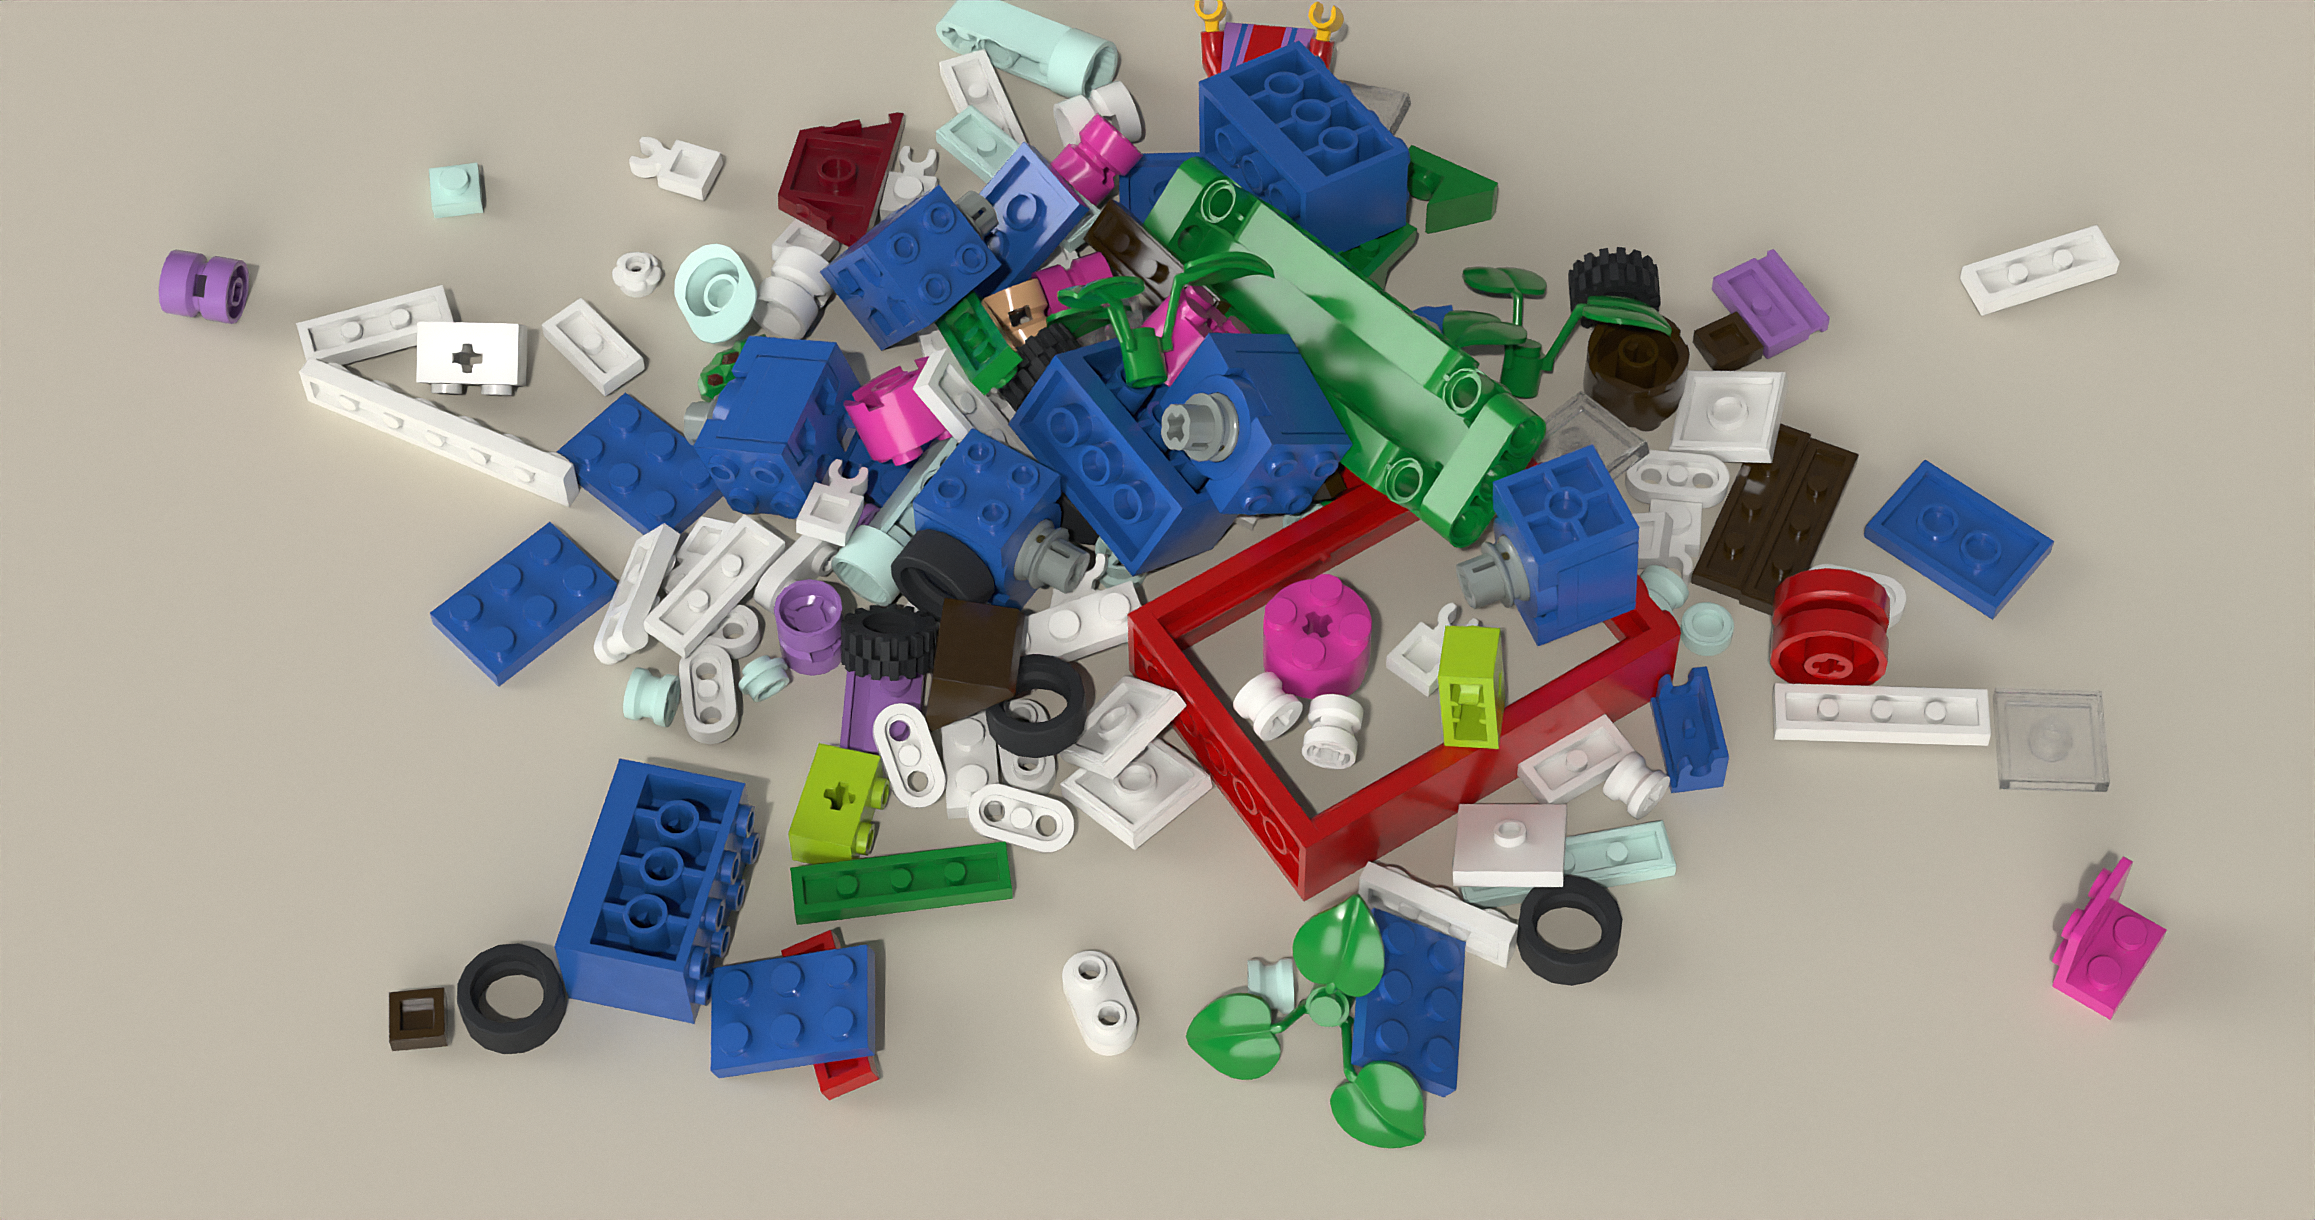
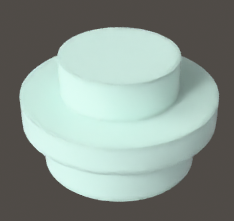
(764, 678)

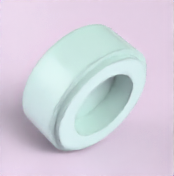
(1706, 629)

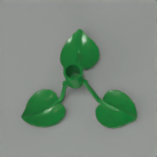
(1140, 347)
(1523, 356)
(1345, 961)

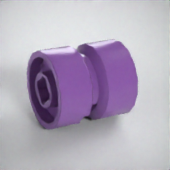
(195, 285)
(809, 626)

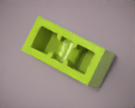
(1471, 686)
(838, 806)

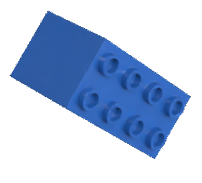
(1305, 146)
(1114, 462)
(657, 891)

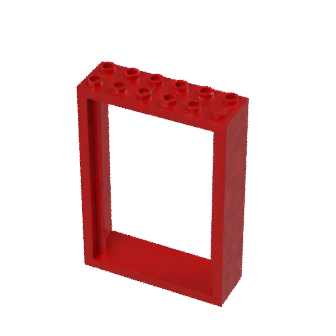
(1423, 791)

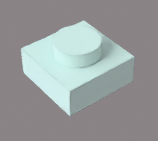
(456, 190)

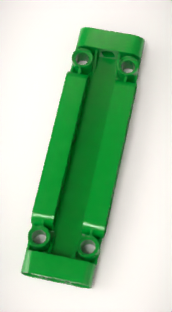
(1408, 397)

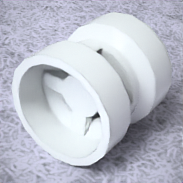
(1332, 738)

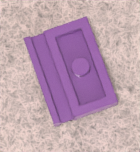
(1771, 302)
(864, 702)

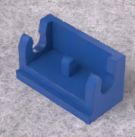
(1690, 733)

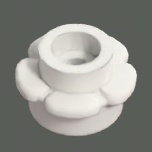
(637, 283)

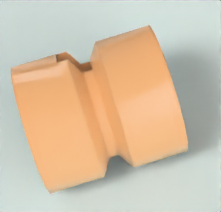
(1021, 297)

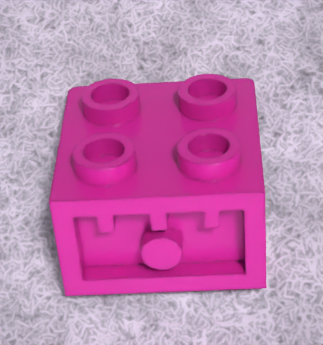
(2105, 946)

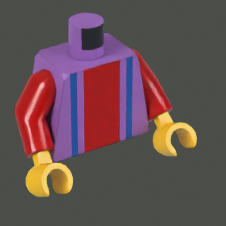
(1245, 42)

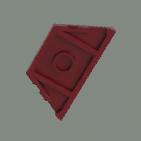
(840, 176)

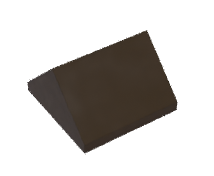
(973, 660)

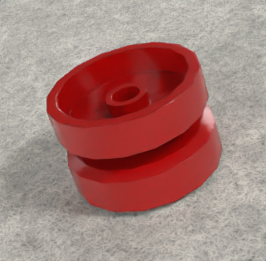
(1830, 628)

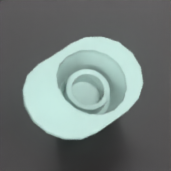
(715, 293)

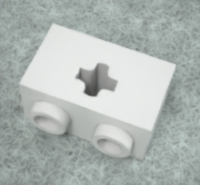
(441, 351)

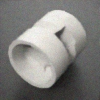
(1109, 101)
(793, 293)

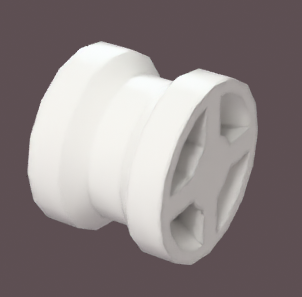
(1267, 706)
(1636, 785)

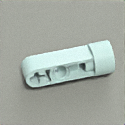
(1030, 46)
(868, 555)

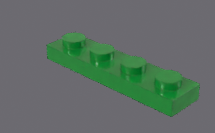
(979, 343)
(901, 883)

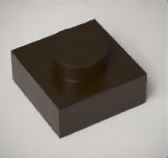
(1728, 343)
(418, 1019)

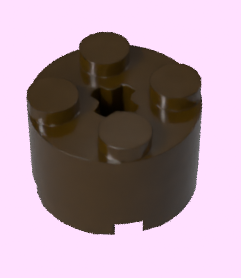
(1636, 372)

